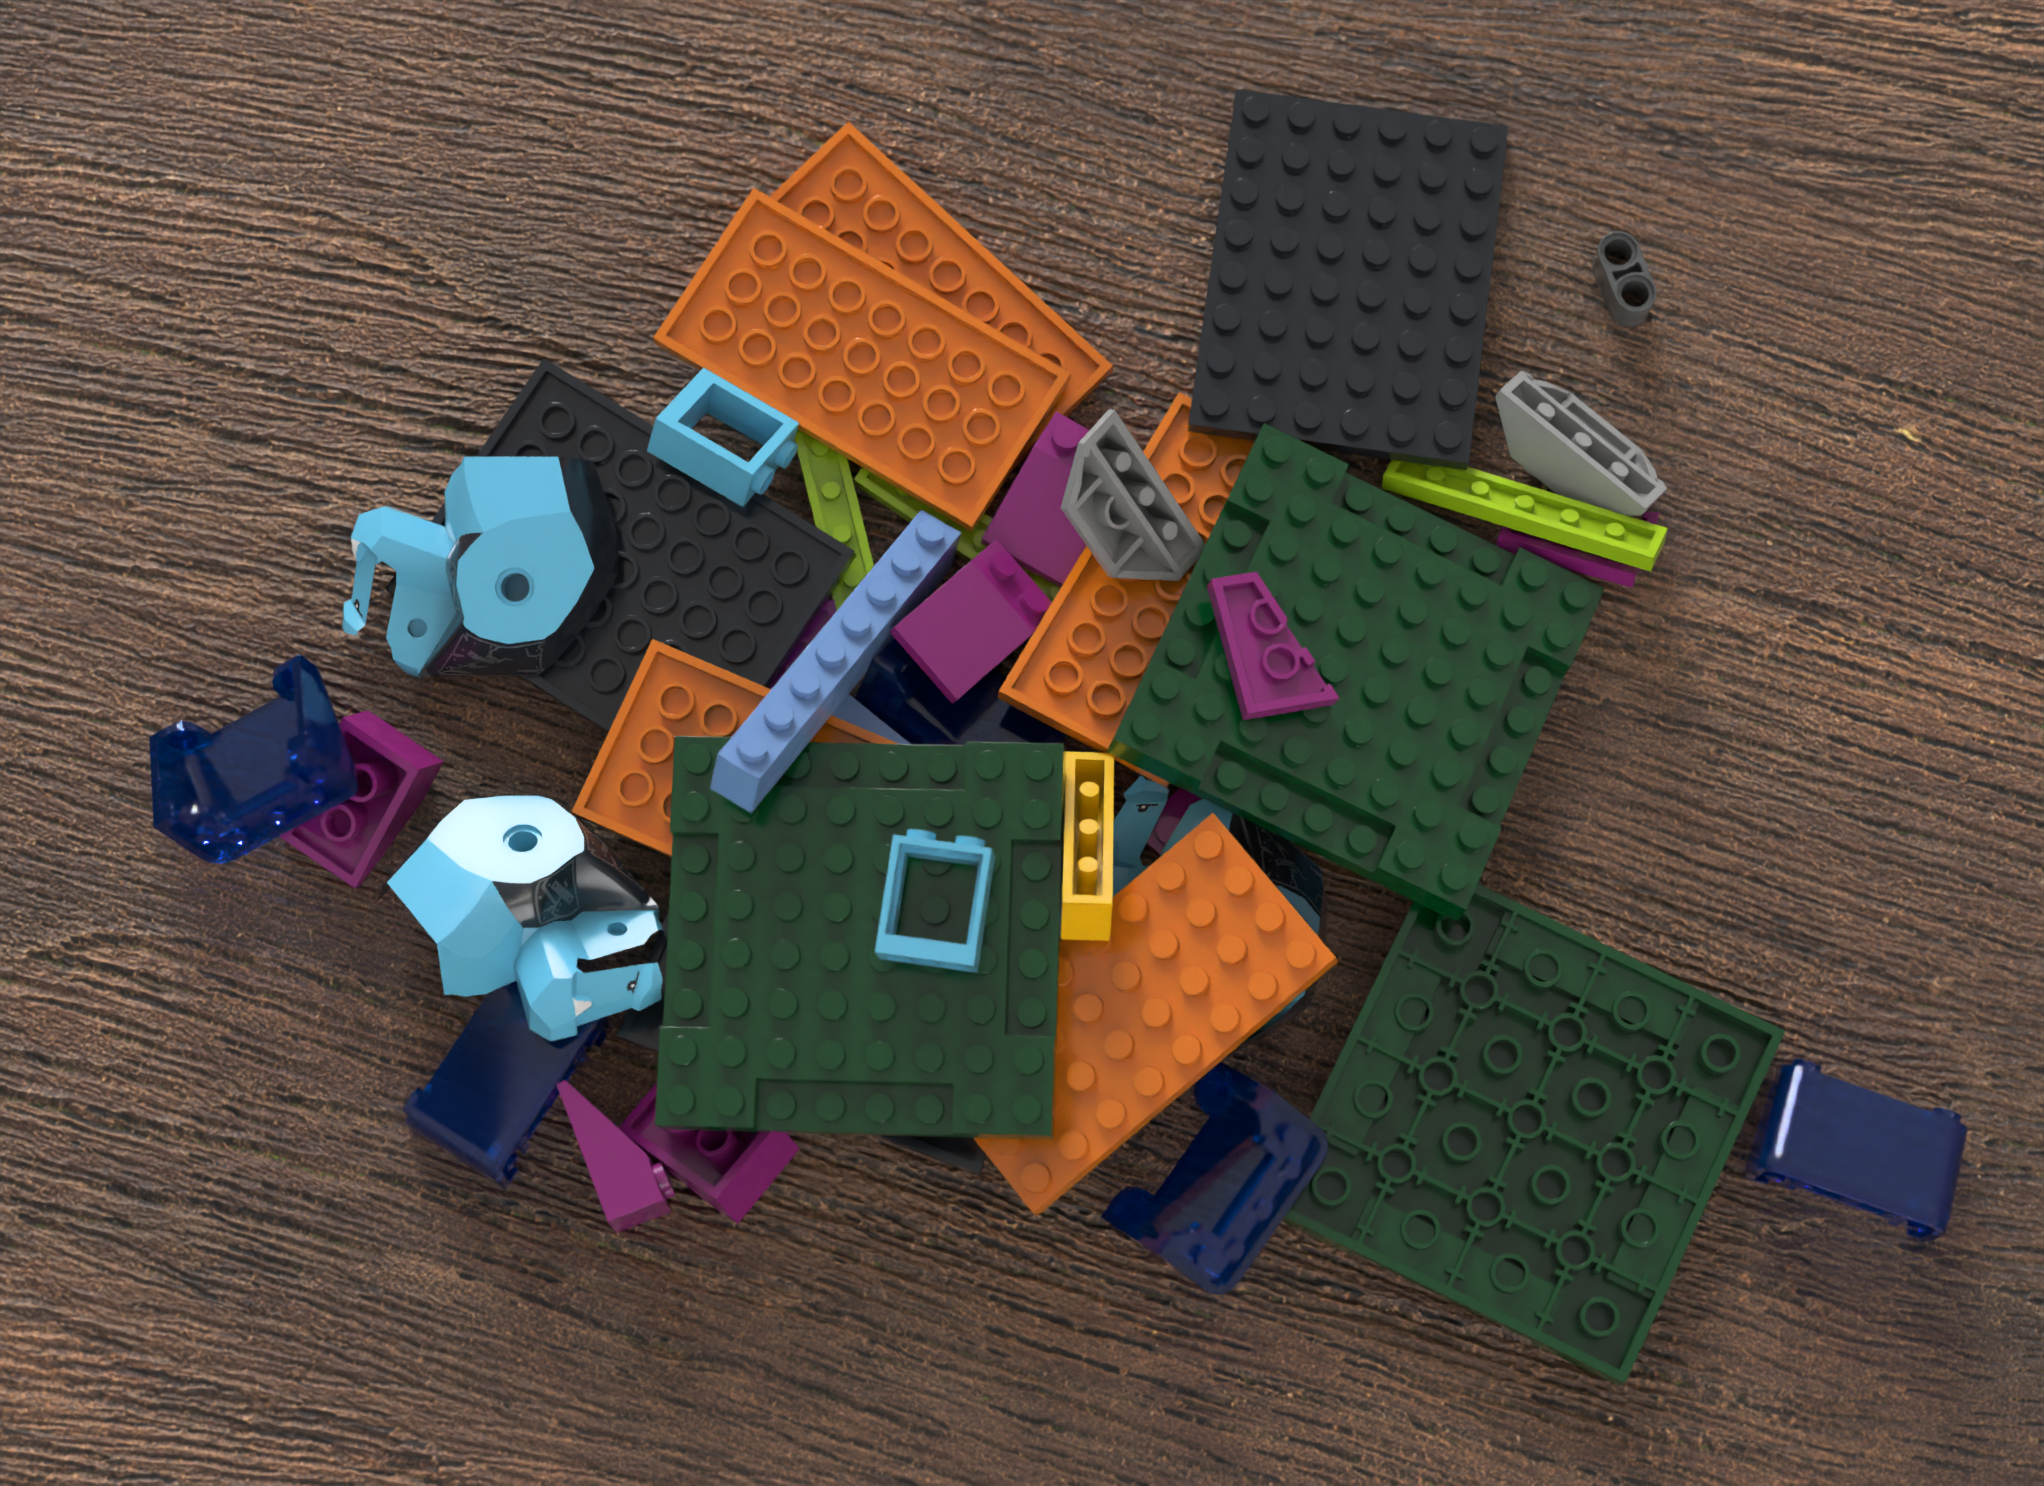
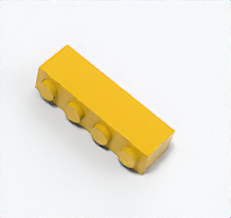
(1088, 846)

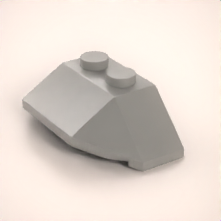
(1574, 448)
(1126, 508)

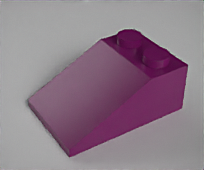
(1031, 514)
(973, 621)
(391, 786)
(719, 1166)
(622, 1173)

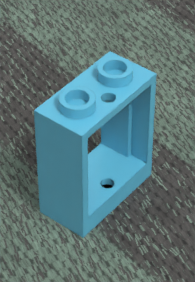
(707, 461)
(924, 951)

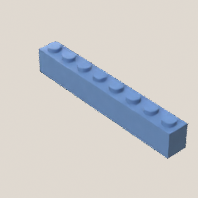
(833, 662)

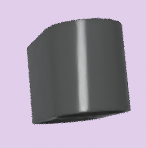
(1623, 279)

